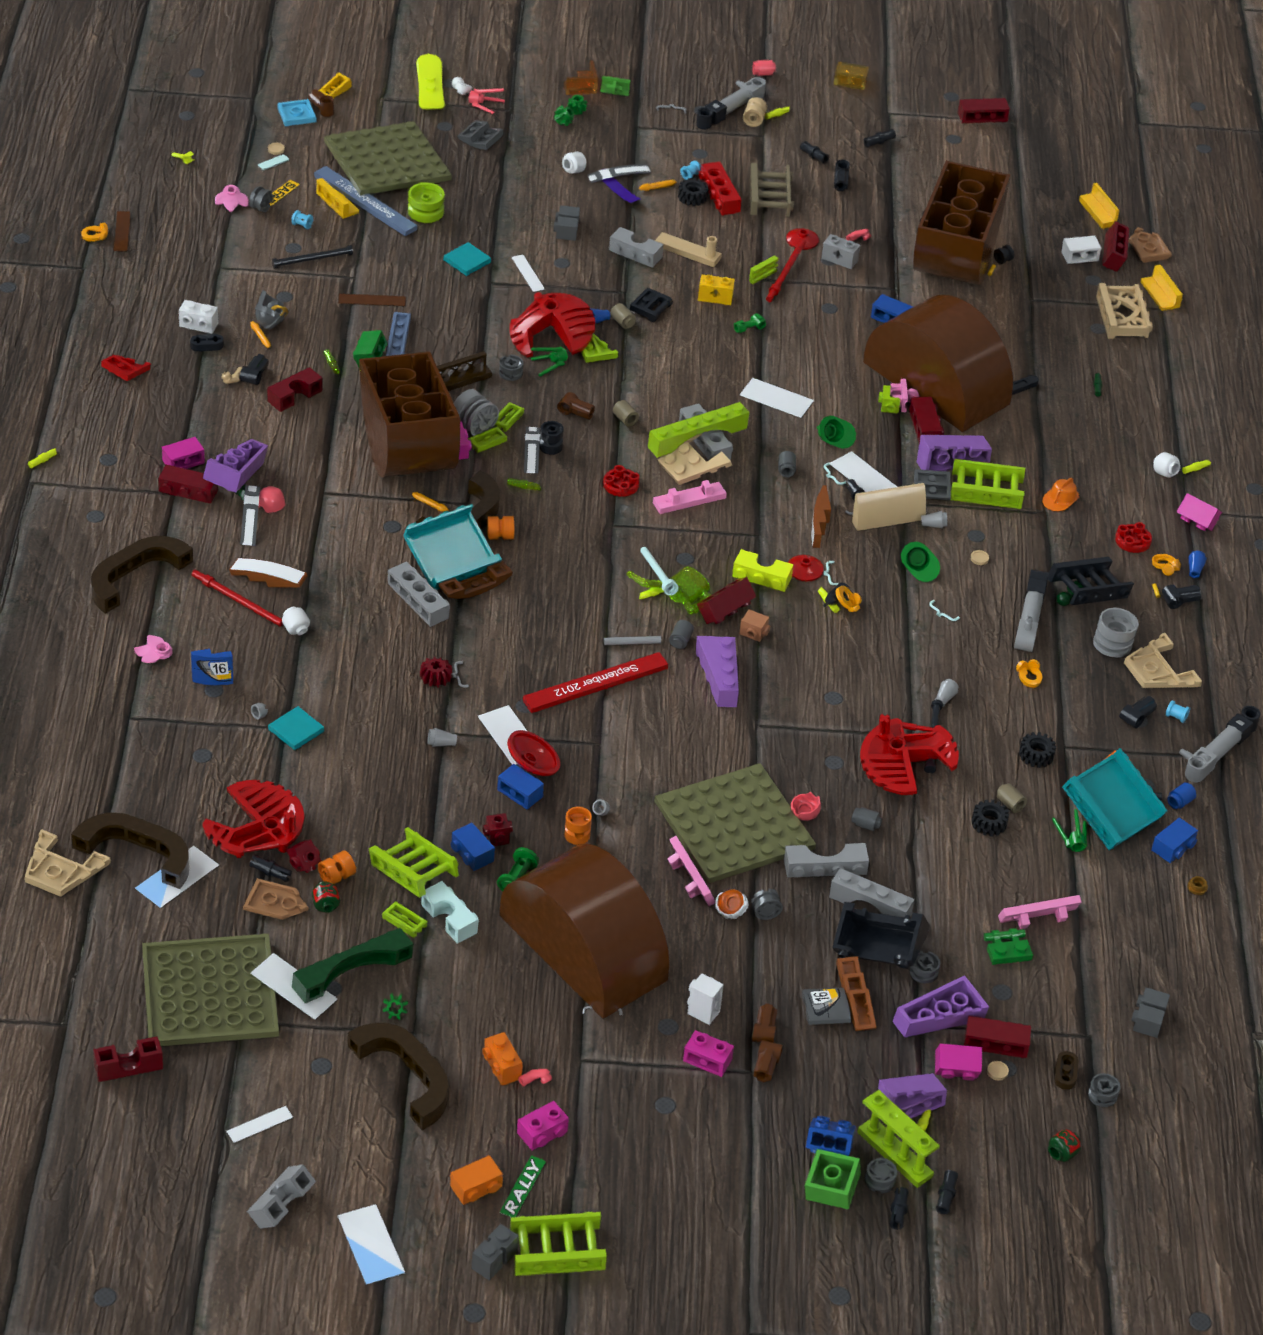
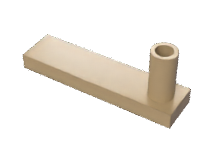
(690, 250)

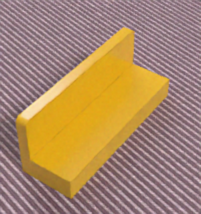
(335, 199)
(1100, 206)
(1162, 289)

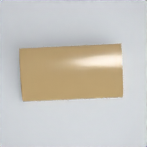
(889, 506)

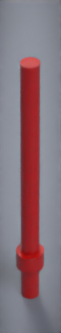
(775, 288)
(209, 581)

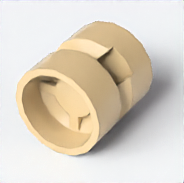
(755, 112)

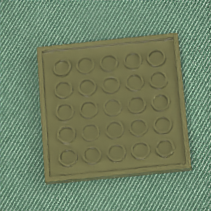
(387, 158)
(733, 822)
(207, 990)

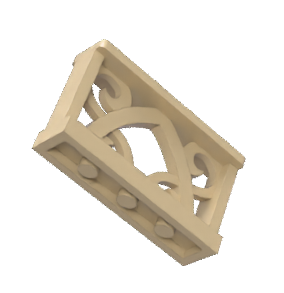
(1122, 326)

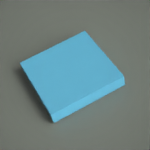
(296, 112)

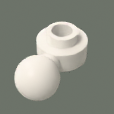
(458, 83)

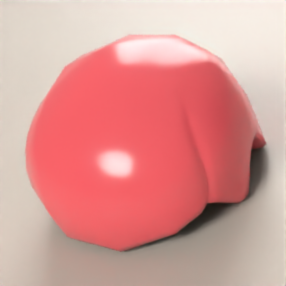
(271, 499)
(806, 806)

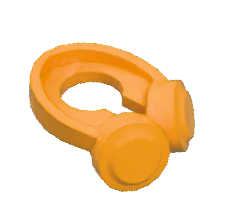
(103, 229)
(1168, 568)
(854, 599)
(1033, 666)

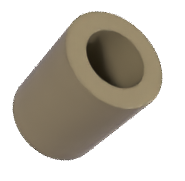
(623, 316)
(625, 413)
(1011, 797)

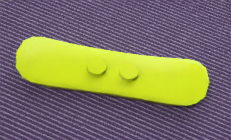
(430, 82)

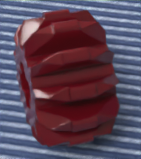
(436, 672)

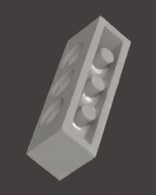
(709, 442)
(418, 594)

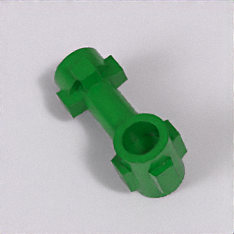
(756, 320)

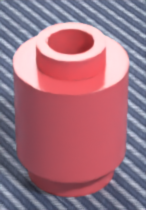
(763, 68)

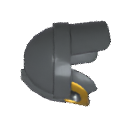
(269, 311)

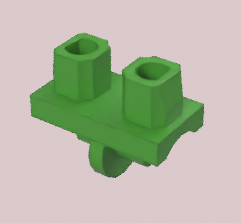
(615, 85)

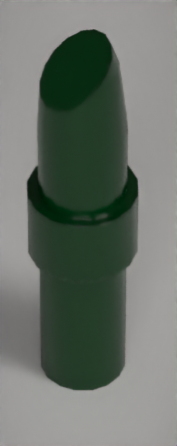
(1097, 384)

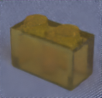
(851, 75)

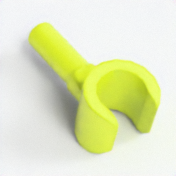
(185, 157)

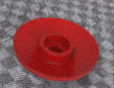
(794, 236)
(806, 568)

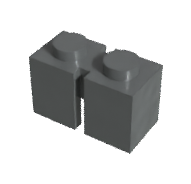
(567, 222)
(1150, 1013)
(499, 1249)

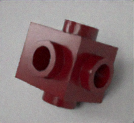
(497, 829)
(304, 856)

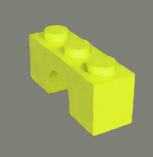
(774, 576)

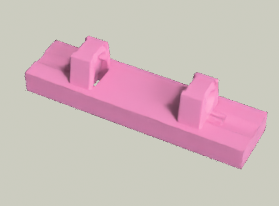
(689, 497)
(698, 885)
(1024, 912)

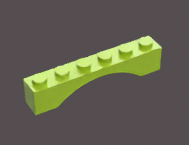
(670, 437)

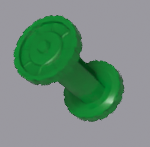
(524, 860)

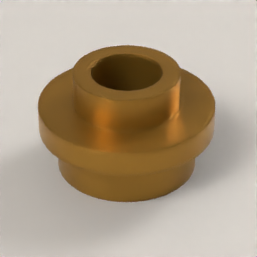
(1197, 885)

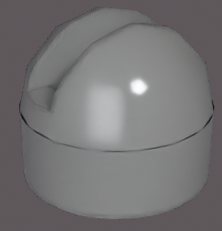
(258, 710)
(599, 811)

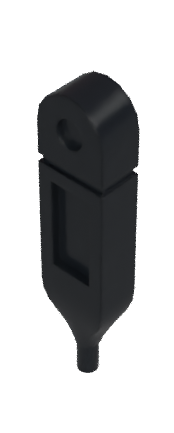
(1024, 384)
(831, 598)

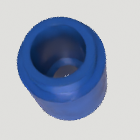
(1181, 796)

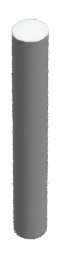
(632, 640)

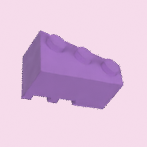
(914, 1093)

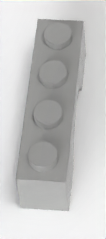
(804, 863)
(851, 887)

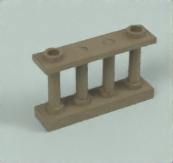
(756, 193)

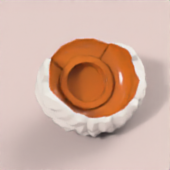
(731, 904)

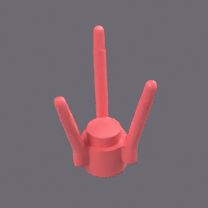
(476, 97)

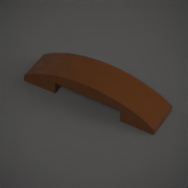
(479, 584)

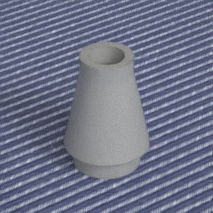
(936, 519)
(947, 691)
(438, 738)

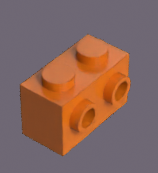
(502, 1058)
(476, 1180)

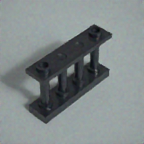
(1090, 569)

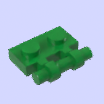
(1008, 952)

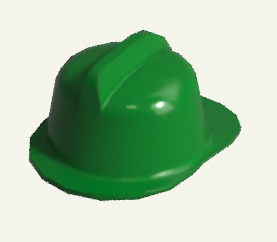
(836, 432)
(920, 561)

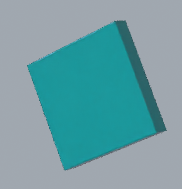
(467, 259)
(296, 728)

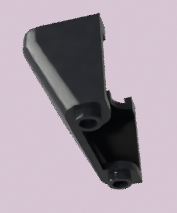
(880, 936)

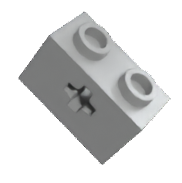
(840, 251)

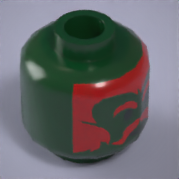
(325, 897)
(1064, 1145)

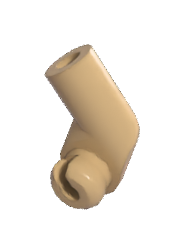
(228, 378)

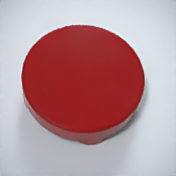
(621, 481)
(1133, 537)

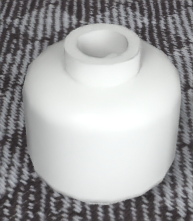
(574, 162)
(1166, 465)
(295, 621)

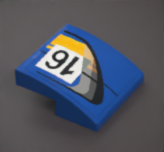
(212, 668)

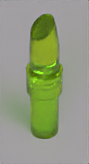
(331, 361)
(523, 484)

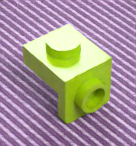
(888, 403)

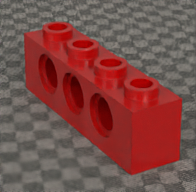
(720, 188)

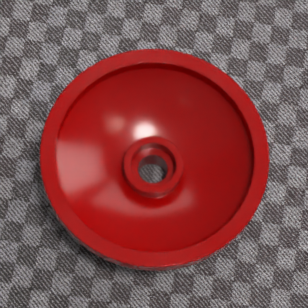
(533, 753)

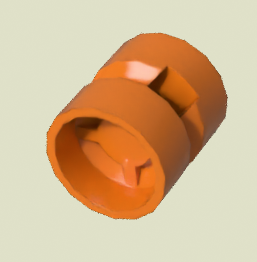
(500, 527)
(578, 825)
(337, 867)

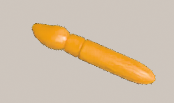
(646, 187)
(255, 327)
(439, 506)

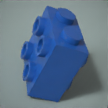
(830, 1135)

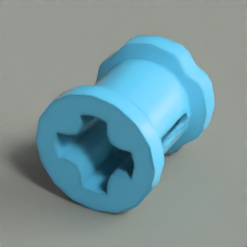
(690, 170)
(308, 219)
(1177, 711)

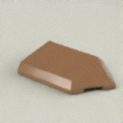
(1149, 246)
(274, 900)

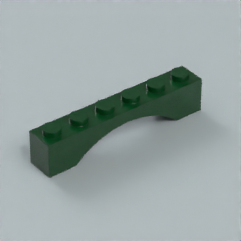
(385, 949)

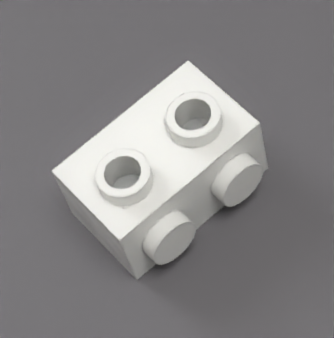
(1081, 249)
(198, 316)
(705, 998)

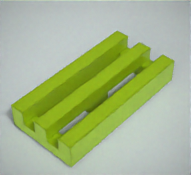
(763, 269)
(510, 417)
(488, 440)
(402, 921)

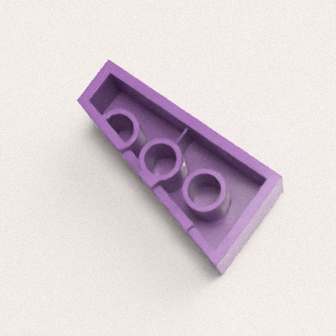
(939, 451)
(236, 466)
(720, 665)
(941, 1009)

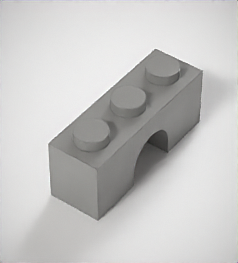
(647, 253)
(271, 1205)

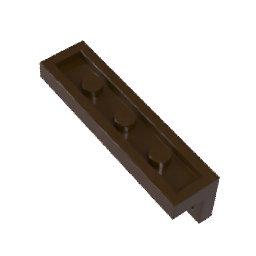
(469, 374)

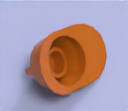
(1061, 495)

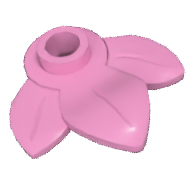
(231, 198)
(154, 650)

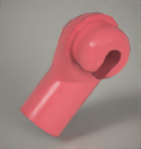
(859, 233)
(532, 1075)

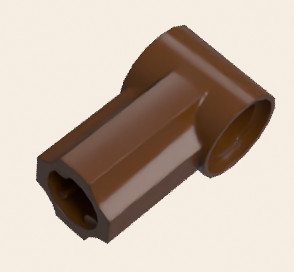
(323, 102)
(571, 404)
(765, 1025)
(768, 1056)

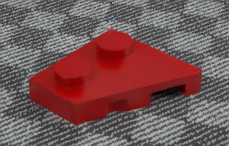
(124, 367)

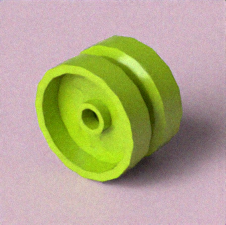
(426, 202)

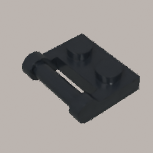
(647, 300)

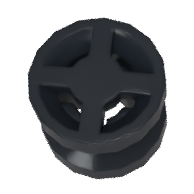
(1003, 254)

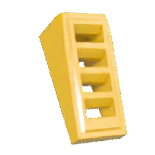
(340, 81)

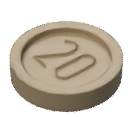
(276, 148)
(979, 557)
(997, 1070)

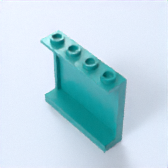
(450, 546)
(1115, 799)

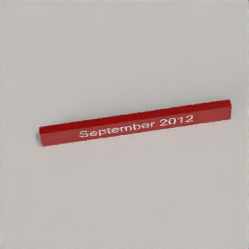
(595, 682)

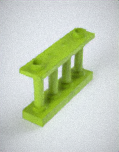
(983, 494)
(406, 875)
(890, 1147)
(558, 1261)

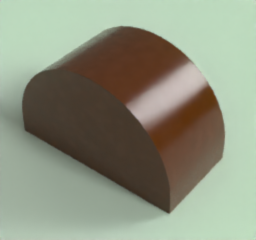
(961, 223)
(945, 354)
(408, 415)
(590, 926)

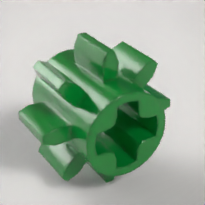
(577, 104)
(564, 115)
(392, 1011)

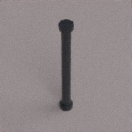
(313, 256)
(936, 705)

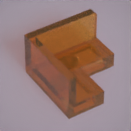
(584, 83)

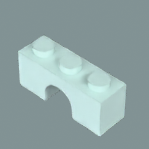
(442, 900)

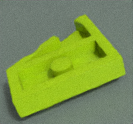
(598, 350)

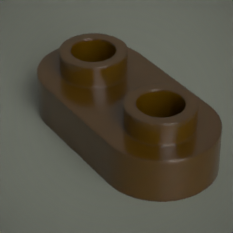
(1066, 1070)

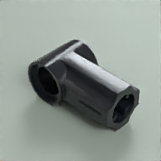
(841, 175)
(253, 372)
(1177, 596)
(1136, 713)

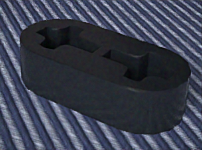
(206, 342)

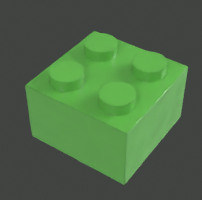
(832, 1179)

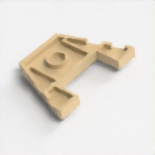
(688, 465)
(1153, 670)
(56, 872)

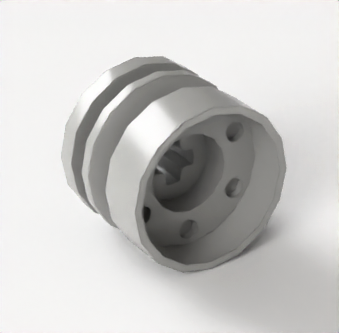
(476, 412)
(1115, 632)

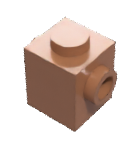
(754, 625)

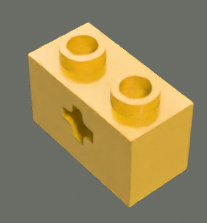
(716, 289)

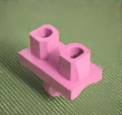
(900, 391)

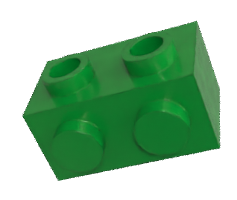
(370, 345)

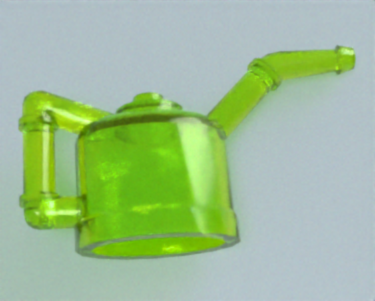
(690, 587)

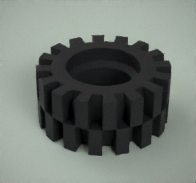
(693, 192)
(1034, 757)
(987, 825)

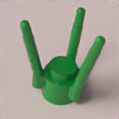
(558, 355)
(1076, 840)

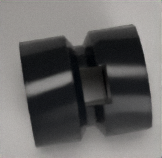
(551, 437)

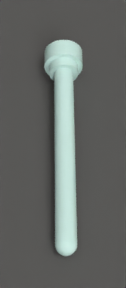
(669, 586)

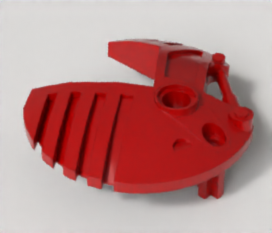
(563, 312)
(889, 753)
(275, 818)

